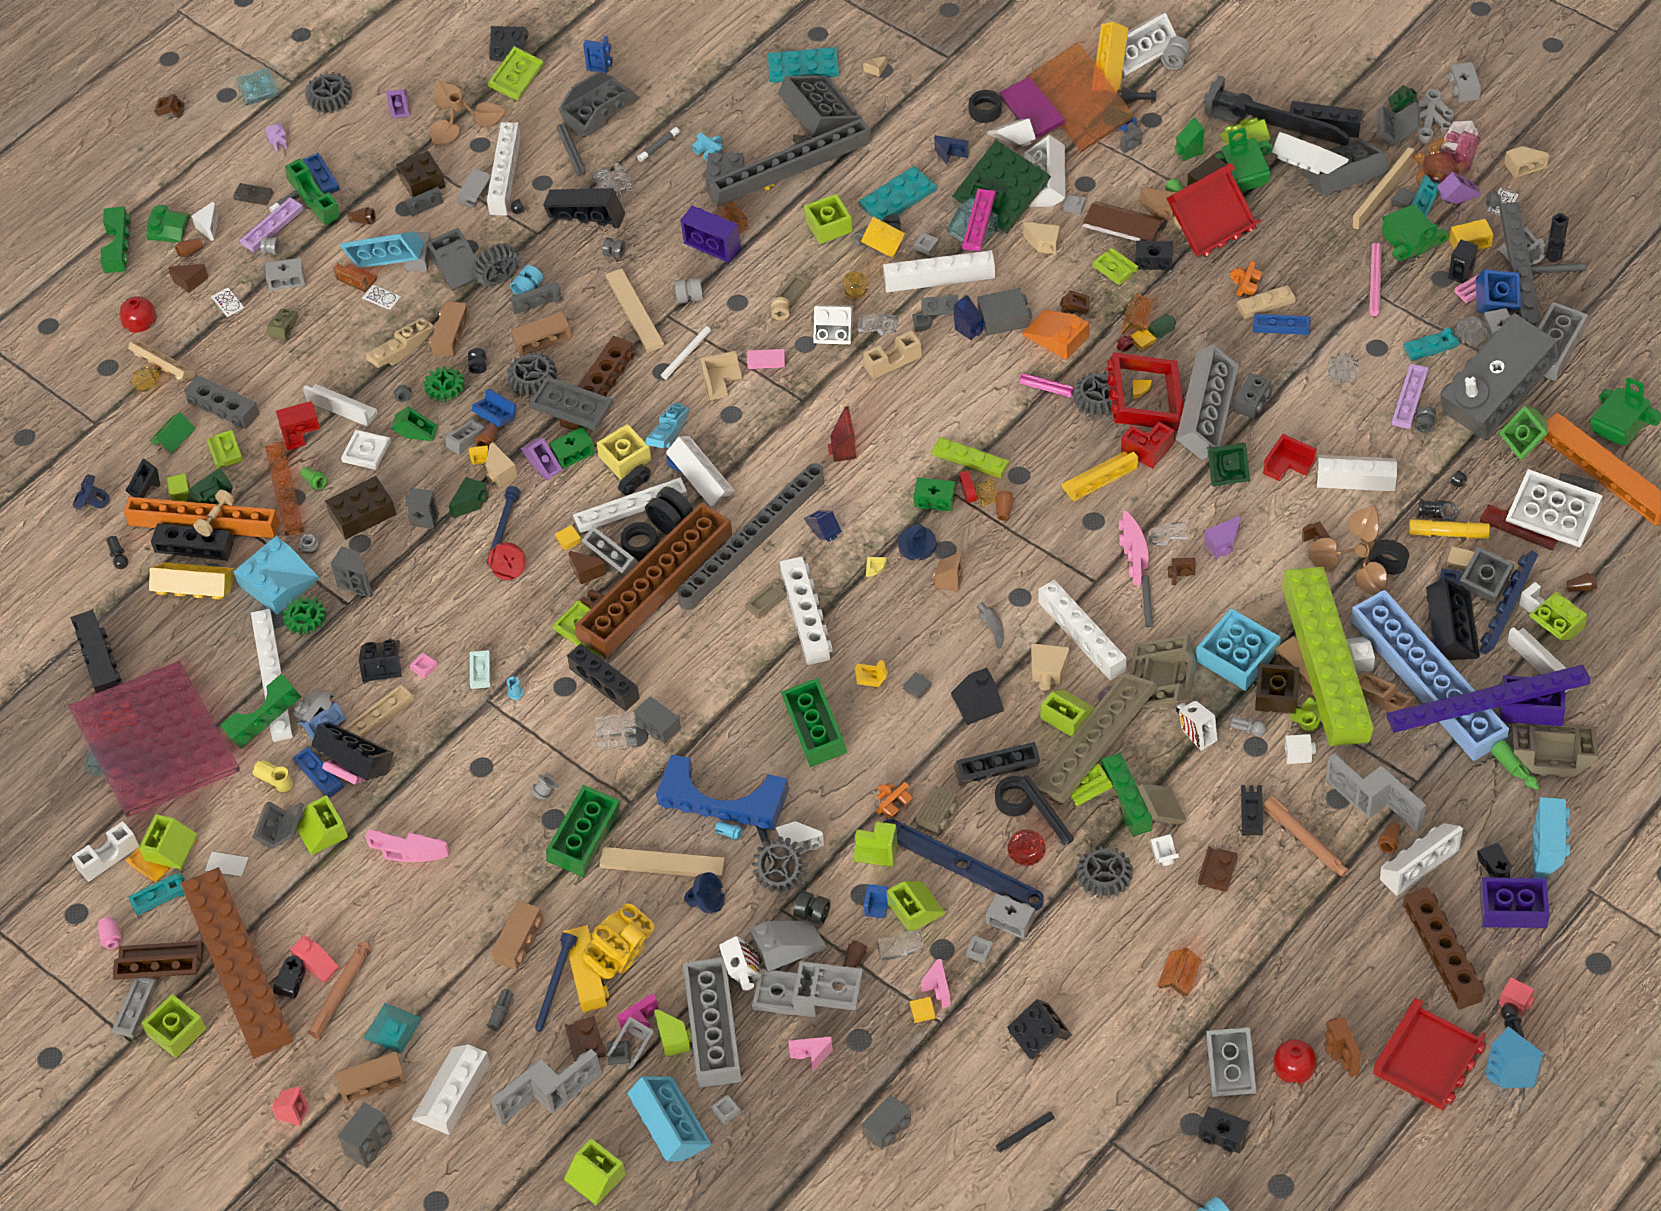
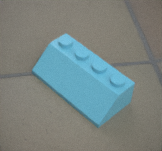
(384, 249)
(668, 1117)

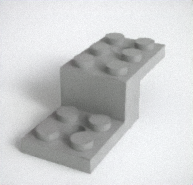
(1375, 792)
(808, 989)
(545, 1085)

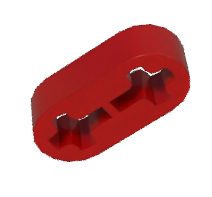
(967, 486)

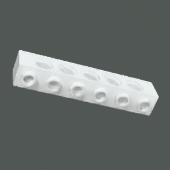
(504, 168)
(805, 610)
(1082, 630)

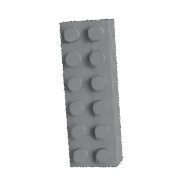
(1207, 401)
(712, 1022)

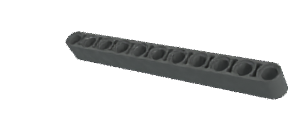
(750, 536)

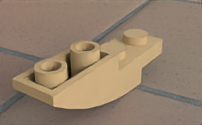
(402, 344)

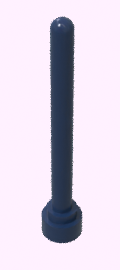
(511, 496)
(567, 942)

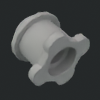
(544, 786)

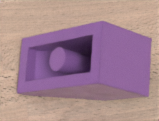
(398, 103)
(1457, 189)
(541, 458)
(1222, 537)

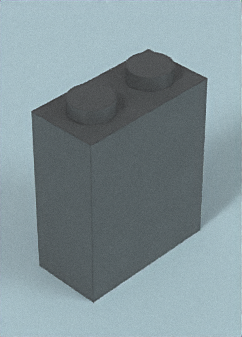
(1004, 311)

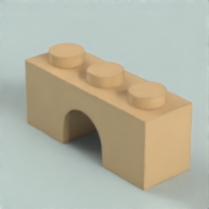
(905, 351)

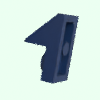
(950, 146)

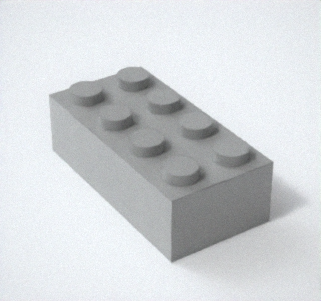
(1567, 328)

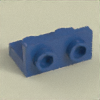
(598, 55)

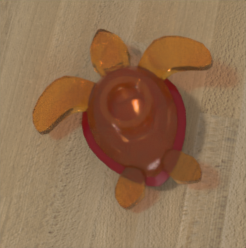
(1437, 164)

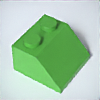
(1525, 431)

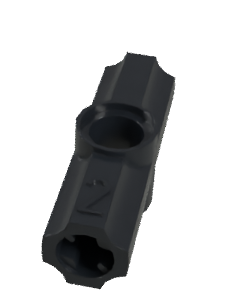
(1557, 237)

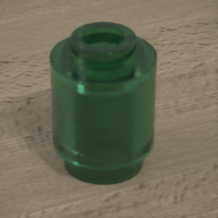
(1162, 326)

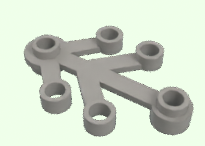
(1432, 99)

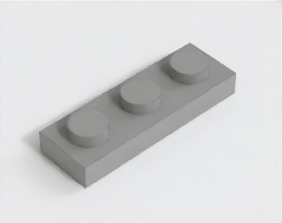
(134, 1006)

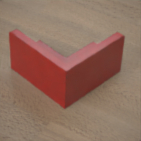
(296, 421)
(1148, 447)
(1287, 455)

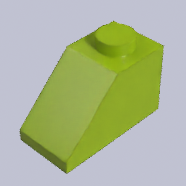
(672, 1033)

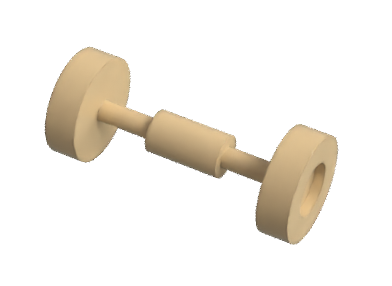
(203, 527)

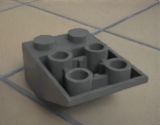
(453, 258)

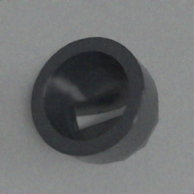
(517, 207)
(1458, 477)

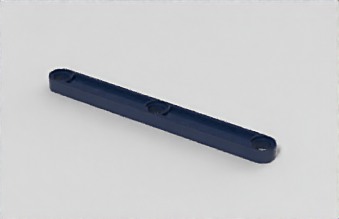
(974, 871)

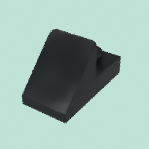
(142, 479)

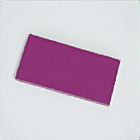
(1030, 103)

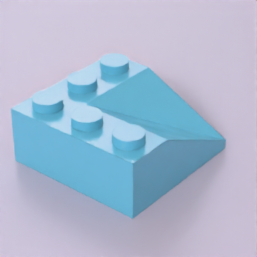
(275, 575)
(1237, 648)
(1550, 836)

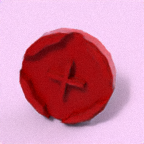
(507, 561)

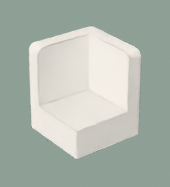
(1530, 598)

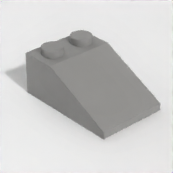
(785, 942)
(1231, 1062)

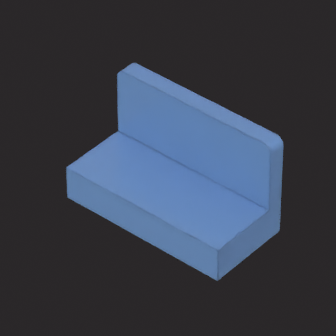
(332, 715)

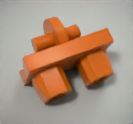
(1244, 278)
(900, 794)

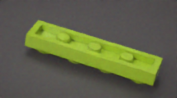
(970, 457)

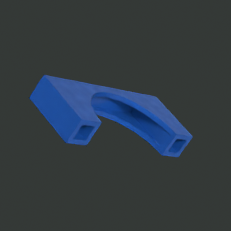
(758, 808)

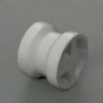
(270, 245)

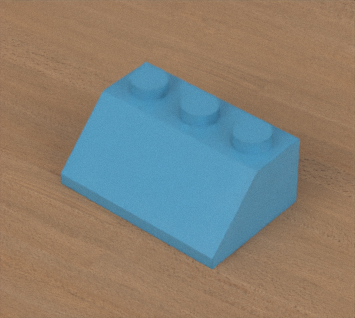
(1513, 1061)

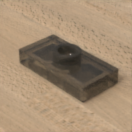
(253, 194)

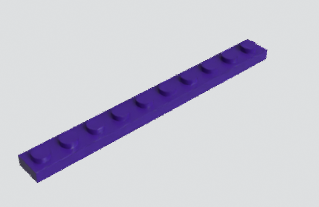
(1488, 698)

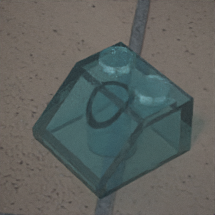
(961, 218)

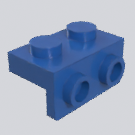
(495, 408)

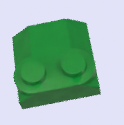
(166, 224)

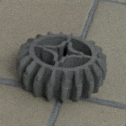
(328, 92)
(496, 264)
(530, 369)
(1092, 394)
(769, 849)
(1104, 878)

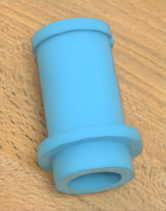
(515, 690)
(729, 830)

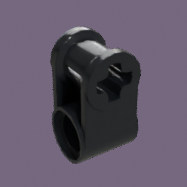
(1494, 861)
(289, 978)

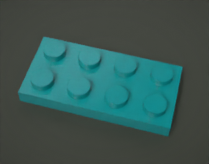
(803, 63)
(898, 194)

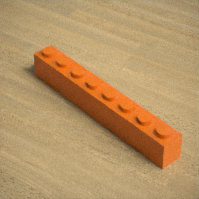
(1604, 467)
(236, 519)

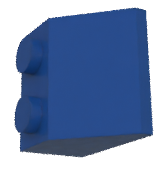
(1497, 291)

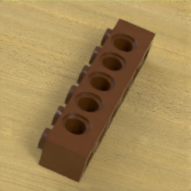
(605, 371)
(1462, 994)

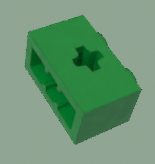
(572, 447)
(934, 494)

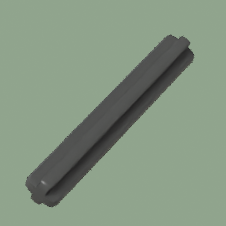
(571, 149)

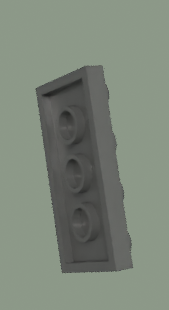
(571, 403)

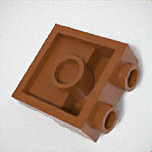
(1342, 1045)

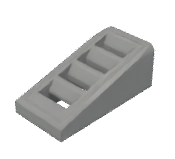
(459, 445)

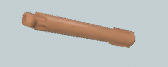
(1282, 815)
(339, 990)

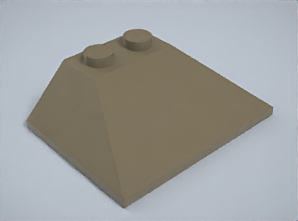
(1167, 663)
(1555, 749)

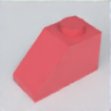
(314, 959)
(290, 1106)

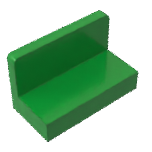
(173, 432)

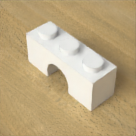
(119, 844)

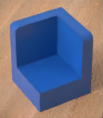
(875, 901)

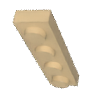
(165, 362)

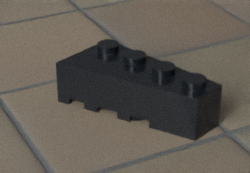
(585, 205)
(96, 651)
(352, 751)

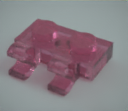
(1466, 147)

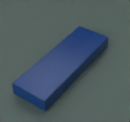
(321, 174)
(1281, 324)
(312, 767)

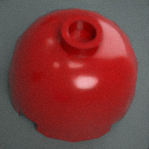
(137, 314)
(1294, 1061)

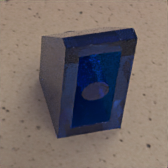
(967, 318)
(823, 524)

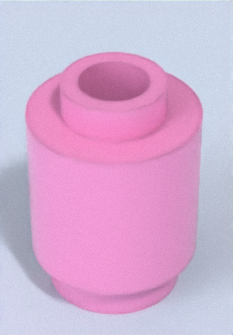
(109, 933)

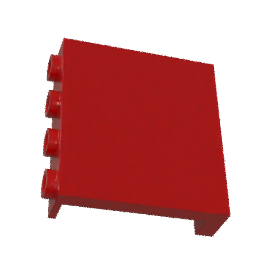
(1212, 211)
(1429, 1056)

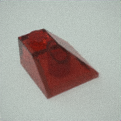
(842, 438)

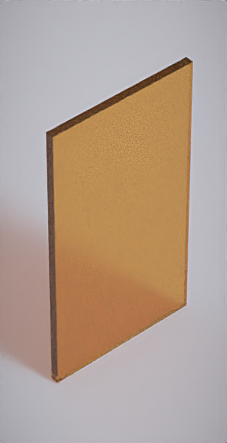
(1081, 96)

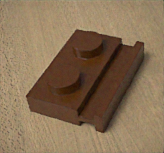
(1217, 869)
(584, 1036)

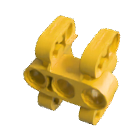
(620, 941)

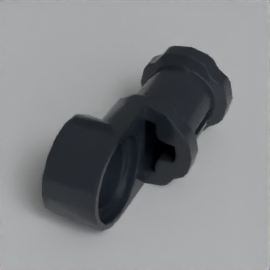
(1436, 508)

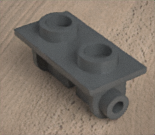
(424, 201)
(939, 305)

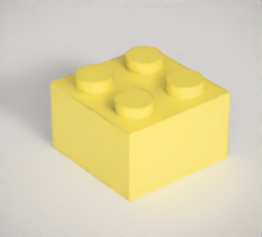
(623, 451)

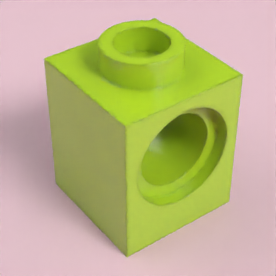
(178, 487)

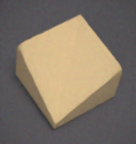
(875, 66)

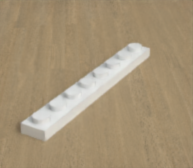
(270, 667)

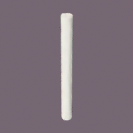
(686, 352)

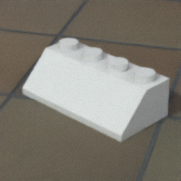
(1147, 42)
(1306, 155)
(1050, 157)
(1356, 473)
(1421, 857)
(452, 1088)

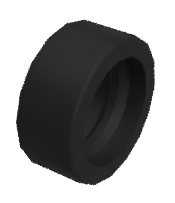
(985, 116)
(634, 529)
(1391, 548)
(1007, 808)

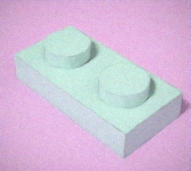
(480, 669)

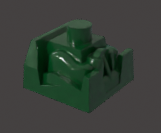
(1228, 464)
(208, 487)

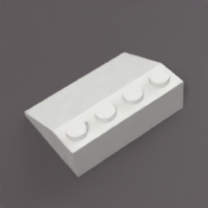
(1554, 508)

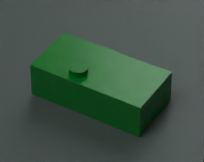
(814, 722)
(583, 831)

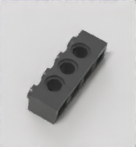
(221, 402)

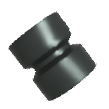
(814, 908)

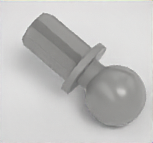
(1257, 728)

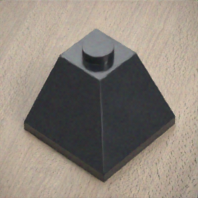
(977, 697)

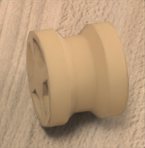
(780, 308)

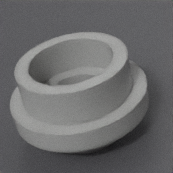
(308, 539)

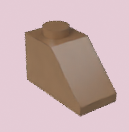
(1156, 202)
(949, 573)

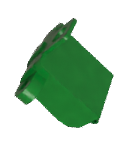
(1248, 160)
(1411, 232)
(1623, 414)

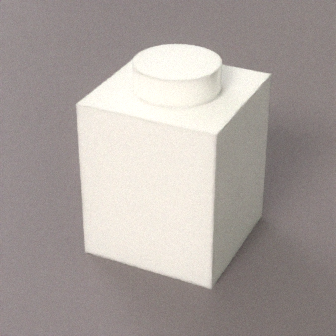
(1299, 749)

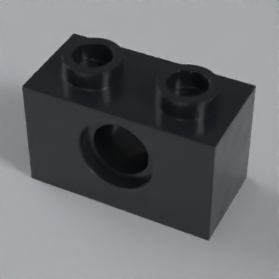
(1154, 255)
(1463, 261)
(1218, 1120)

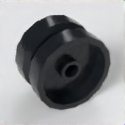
(667, 509)

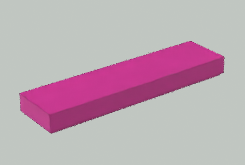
(979, 220)

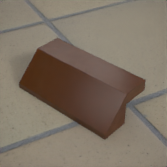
(1122, 222)
(158, 960)

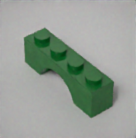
(302, 181)
(115, 255)
(279, 698)
(1133, 806)

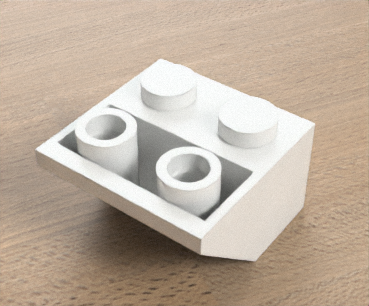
(833, 324)

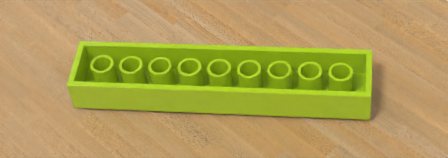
(1327, 656)

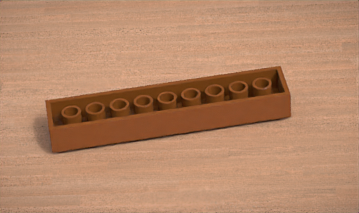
(653, 580)
(236, 963)

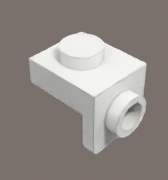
(1164, 850)

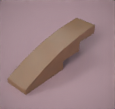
(1384, 693)

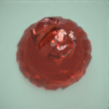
(1023, 852)

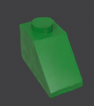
(1190, 140)
(413, 425)

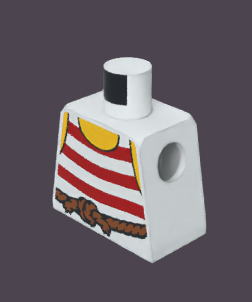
(1198, 724)
(741, 961)

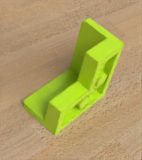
(877, 846)

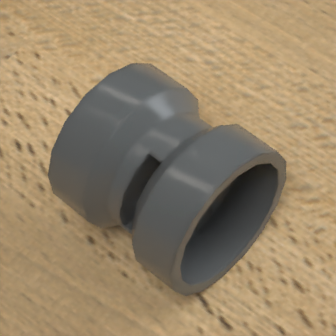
(613, 247)
(1425, 419)

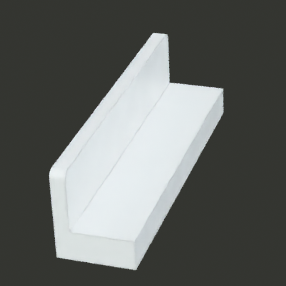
(340, 404)
(699, 470)
(1534, 652)

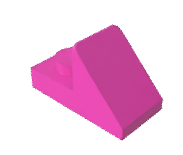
(640, 1011)

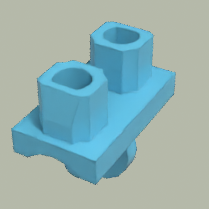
(708, 145)

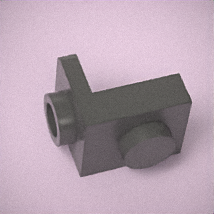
(1131, 139)

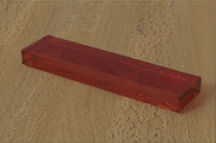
(1497, 518)

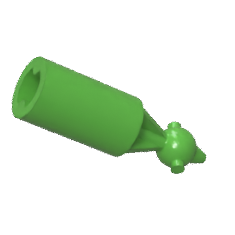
(1512, 763)

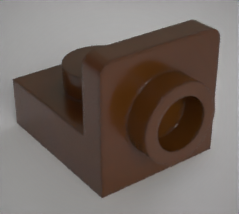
(169, 104)
(1076, 302)
(1314, 531)
(1181, 567)

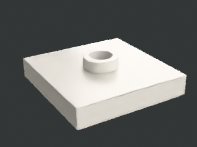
(366, 449)

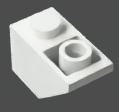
(805, 836)

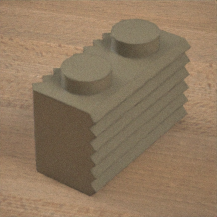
(936, 810)

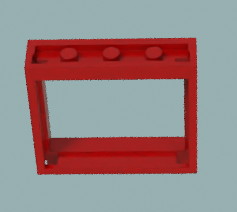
(1145, 364)

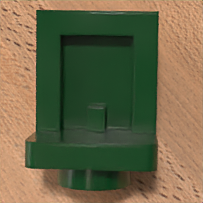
(1402, 97)

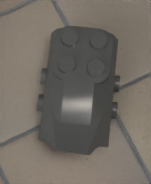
(593, 102)

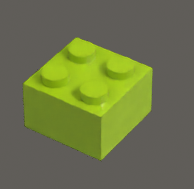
(828, 218)
(173, 1026)

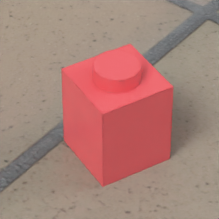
(1518, 995)

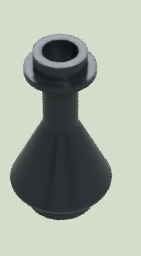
(1130, 96)

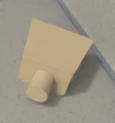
(1048, 664)

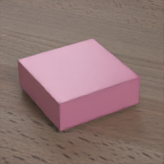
(423, 665)

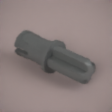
(500, 1010)

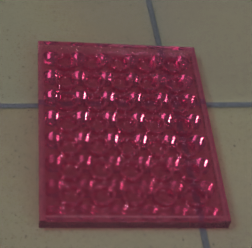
(153, 738)

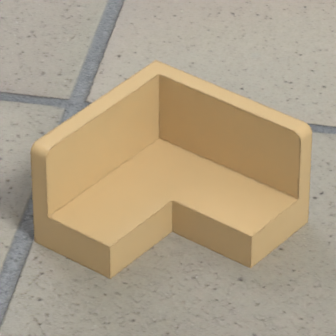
(717, 371)

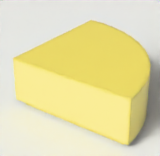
(875, 565)

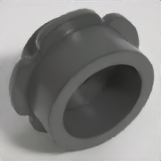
(1493, 199)
(402, 393)

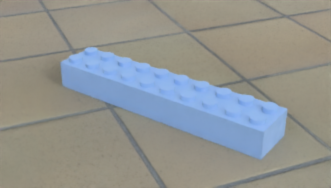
(1425, 670)

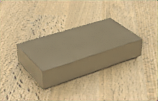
(794, 289)
(766, 600)

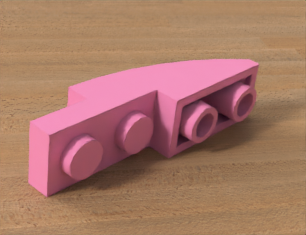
(1134, 546)
(412, 849)

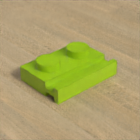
(1115, 266)
(224, 449)
(1091, 786)

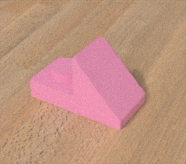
(936, 981)
(815, 1047)

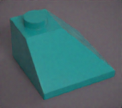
(392, 1028)

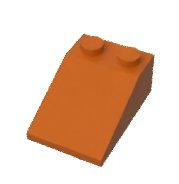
(1058, 332)

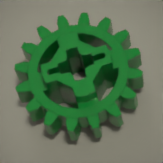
(444, 384)
(304, 615)

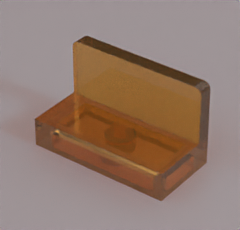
(733, 213)
(354, 276)
(1137, 313)
(1180, 971)

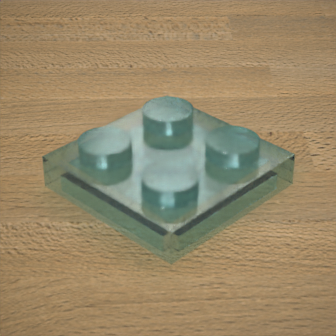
(257, 86)

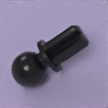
(120, 561)
(1509, 1013)

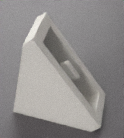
(206, 220)

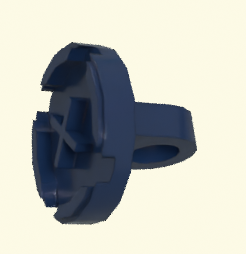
(88, 494)
(917, 542)
(706, 893)

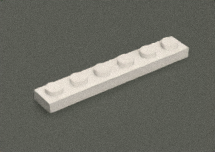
(622, 507)

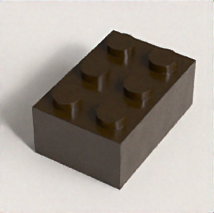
(360, 507)

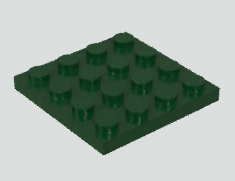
(1010, 173)

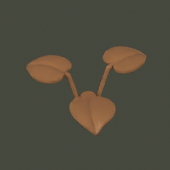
(450, 96)
(1364, 523)

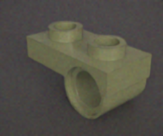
(281, 324)

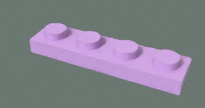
(272, 224)
(1410, 396)

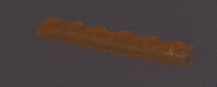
(284, 489)

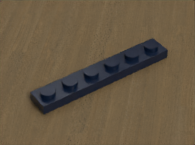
(1506, 606)

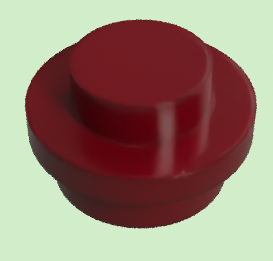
(1125, 343)

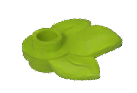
(1308, 713)

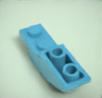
(669, 426)

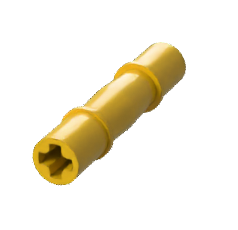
(1449, 529)

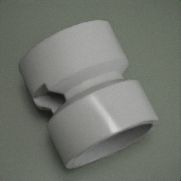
(1175, 53)
(688, 290)

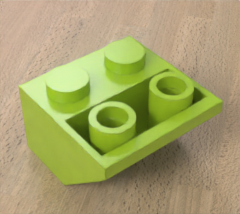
(1254, 129)
(1560, 617)
(1065, 711)
(321, 826)
(167, 842)
(913, 904)
(594, 1172)

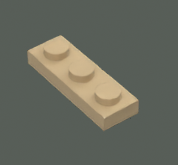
(1266, 301)

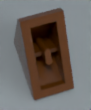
(188, 276)
(587, 567)

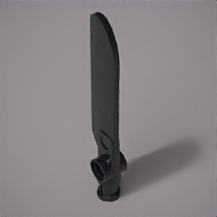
(1244, 104)

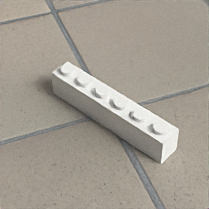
(939, 271)

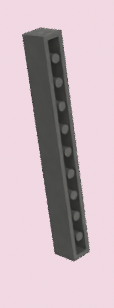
(789, 162)

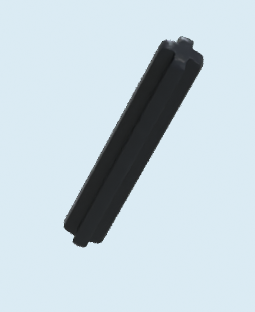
(1046, 810)

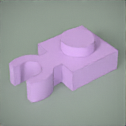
(276, 135)

